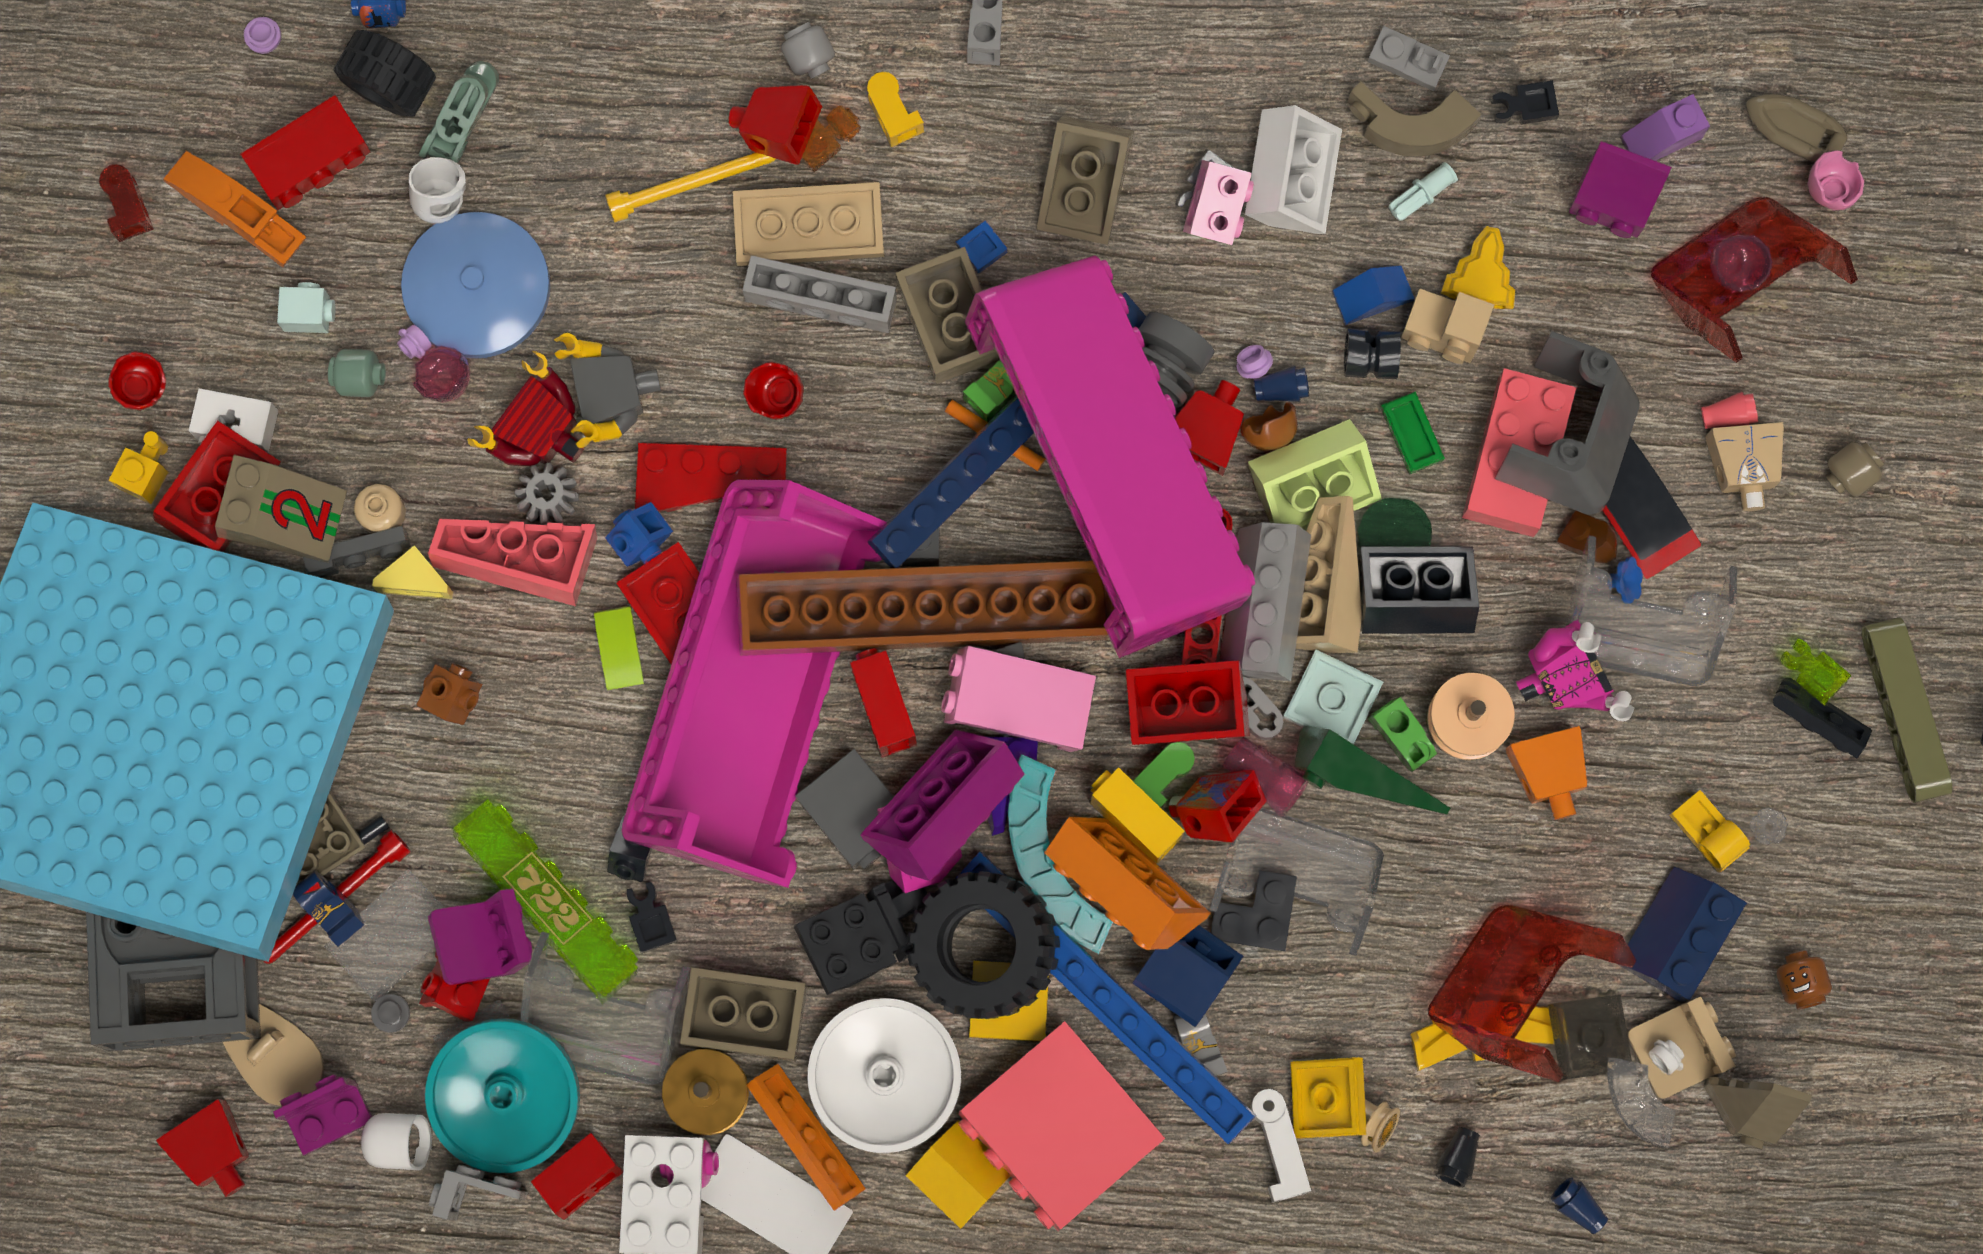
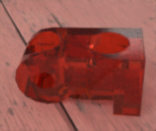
(130, 210)

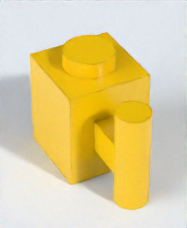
(141, 473)

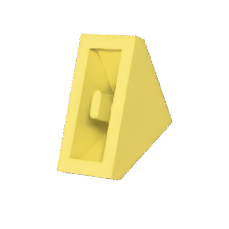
(412, 577)

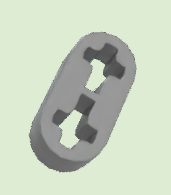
(1265, 707)

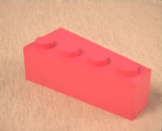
(517, 555)

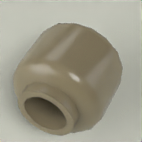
(1854, 469)

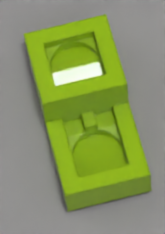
(618, 647)

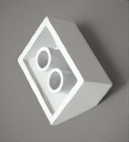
(1293, 170)

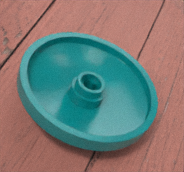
(502, 1095)

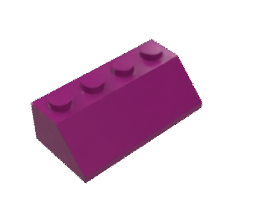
(943, 803)

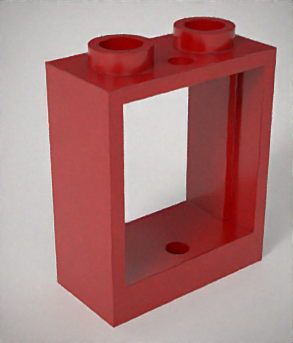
(883, 702)

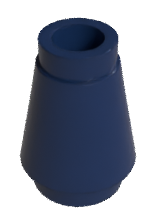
(1284, 385)
(1578, 1205)

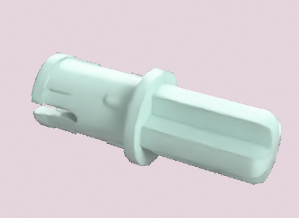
(1422, 191)

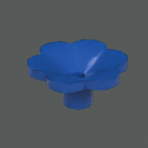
(1628, 580)

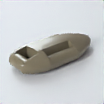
(1795, 125)

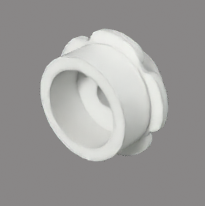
(1667, 1056)

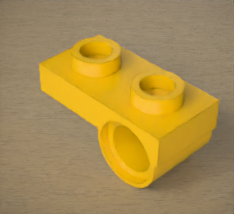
(1710, 832)

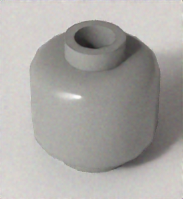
(807, 50)

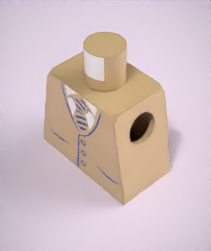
(1747, 460)

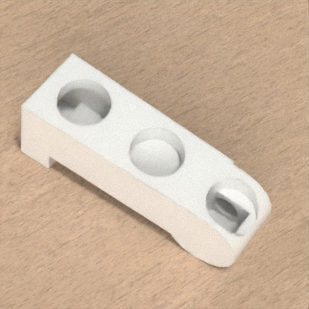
(1282, 1145)

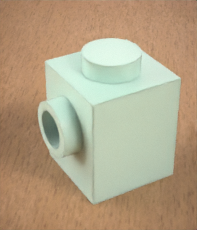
(305, 308)

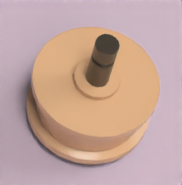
(1470, 716)

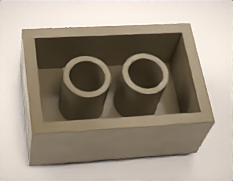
(938, 302)
(743, 1014)

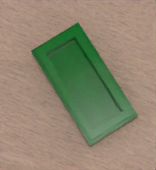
(1412, 433)

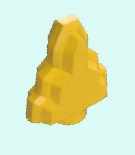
(1483, 272)

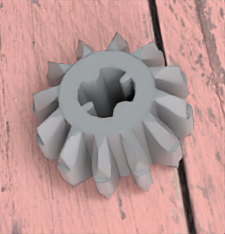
(552, 481)

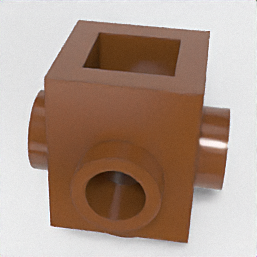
(450, 693)

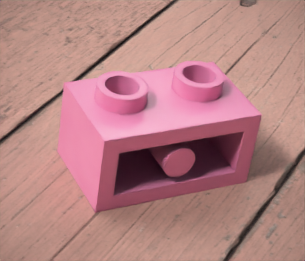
(1218, 202)

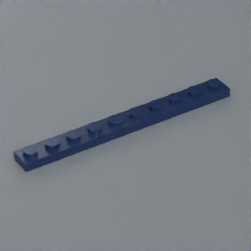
(961, 477)

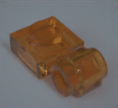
(823, 142)

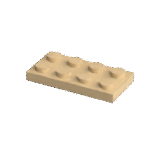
(809, 223)

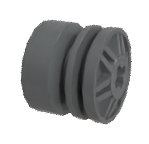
(1174, 351)

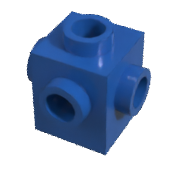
(638, 534)

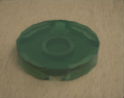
(1394, 524)

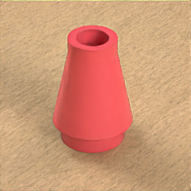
(1729, 412)

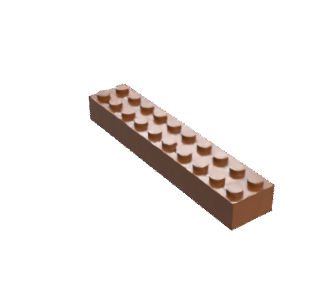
(921, 607)

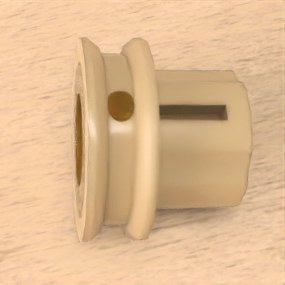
(1380, 1124)

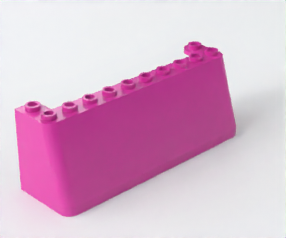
(1114, 450)
(735, 725)

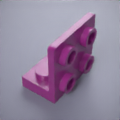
(324, 1114)

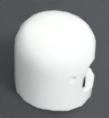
(436, 188)
(387, 1141)

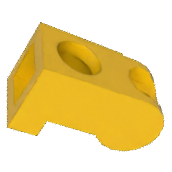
(890, 111)

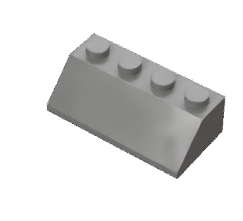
(1267, 624)

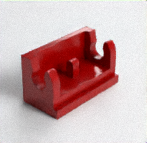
(577, 1176)

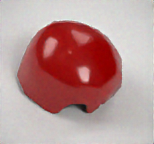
(137, 381)
(773, 390)

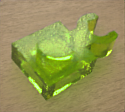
(1818, 674)

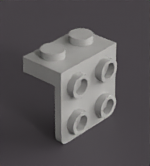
(448, 1196)

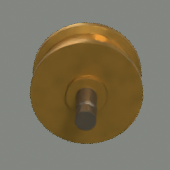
(705, 1092)

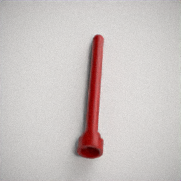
(390, 850)

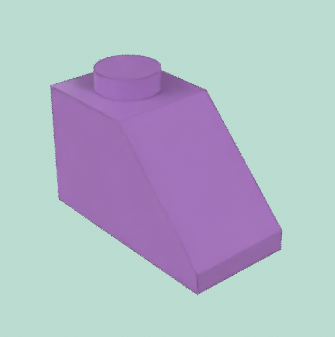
(1667, 130)

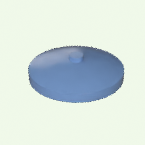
(476, 284)

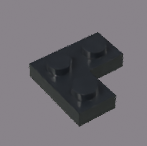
(1264, 923)

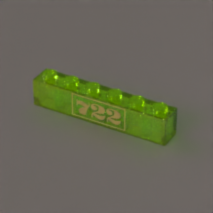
(545, 901)

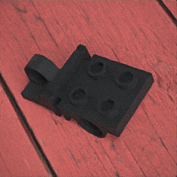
(859, 935)

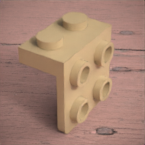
(1695, 1033)

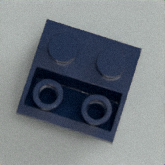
(1189, 974)

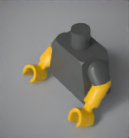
(605, 388)

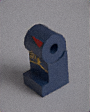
(328, 907)

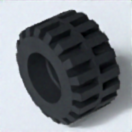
(384, 73)

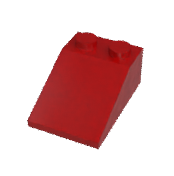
(197, 493)

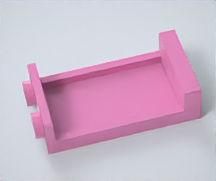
(1018, 697)

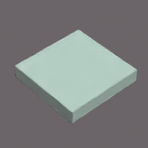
(1333, 697)

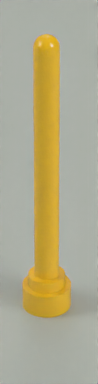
(623, 203)

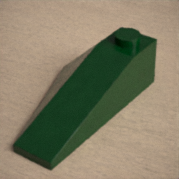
(1339, 764)

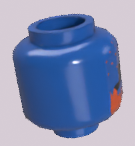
(379, 12)

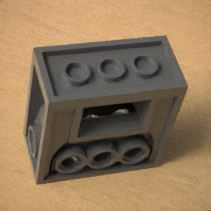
(127, 960)

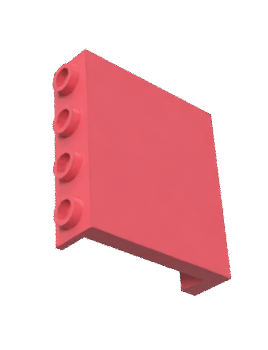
(1059, 1127)

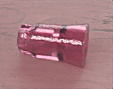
(1278, 779)

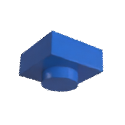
(982, 246)

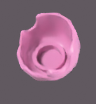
(1835, 181)

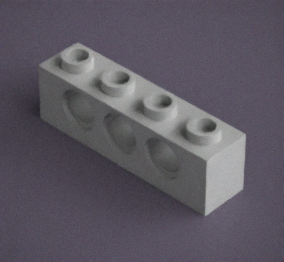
(819, 294)

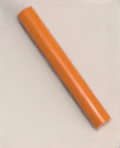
(977, 423)

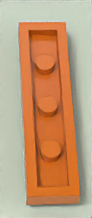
(806, 1137)

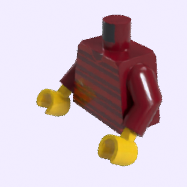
(535, 422)

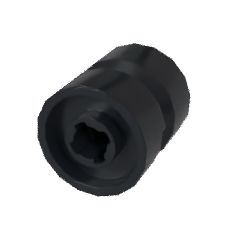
(1372, 354)

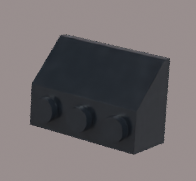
(1418, 590)

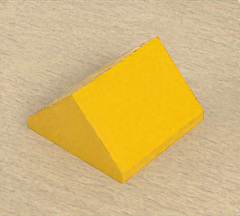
(957, 1175)

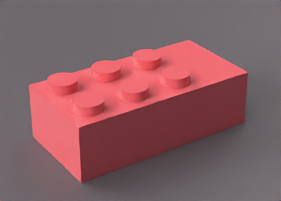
(1526, 414)

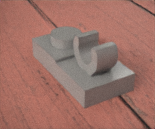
(1408, 58)

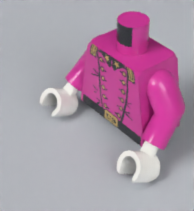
(1572, 673)

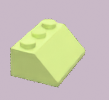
(1315, 467)

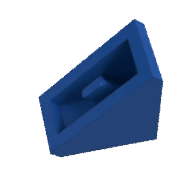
(1372, 293)

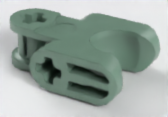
(461, 112)

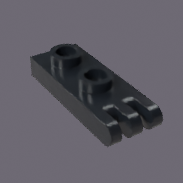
(1826, 720)

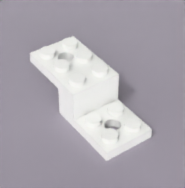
(658, 1217)

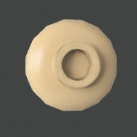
(379, 508)

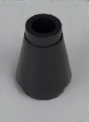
(1458, 1159)

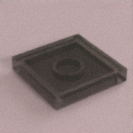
(1588, 1034)

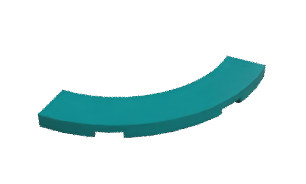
(1030, 840)

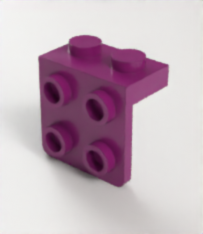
(481, 939)

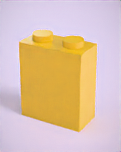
(1135, 814)

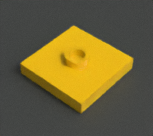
(1023, 1026)
(1328, 1098)

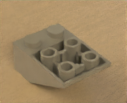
(332, 842)

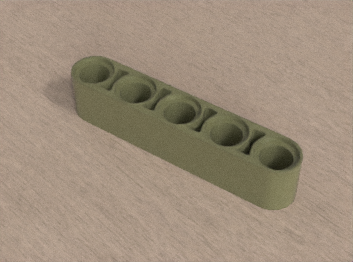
(1906, 710)

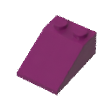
(1618, 190)

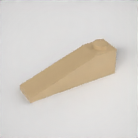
(1332, 588)

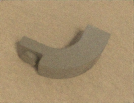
(1413, 134)

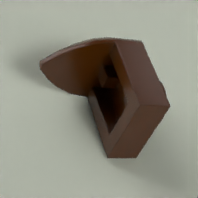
(1580, 528)

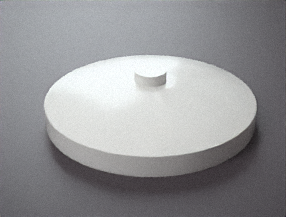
(884, 1075)

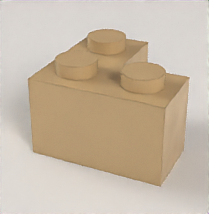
(1447, 325)

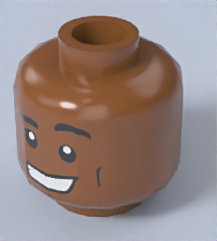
(1804, 980)

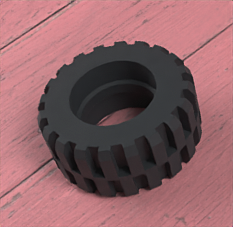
(934, 937)

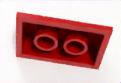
(306, 153)
(1187, 702)

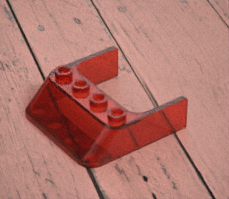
(1701, 301)
(1505, 978)

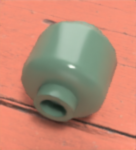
(356, 373)

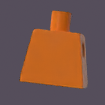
(1551, 769)

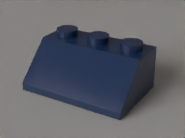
(1682, 933)

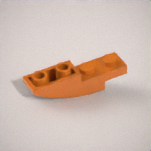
(235, 206)

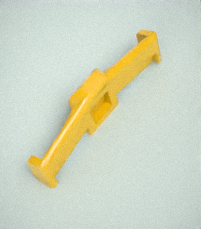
(1435, 1045)

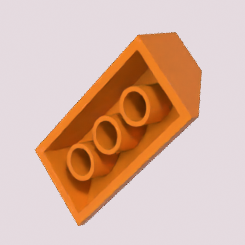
(1125, 882)

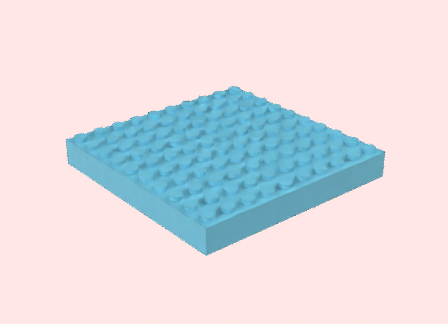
(170, 725)

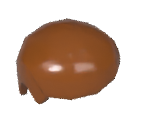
(1271, 429)

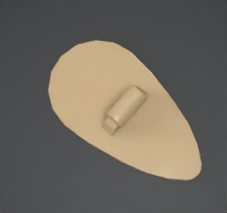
(280, 1061)

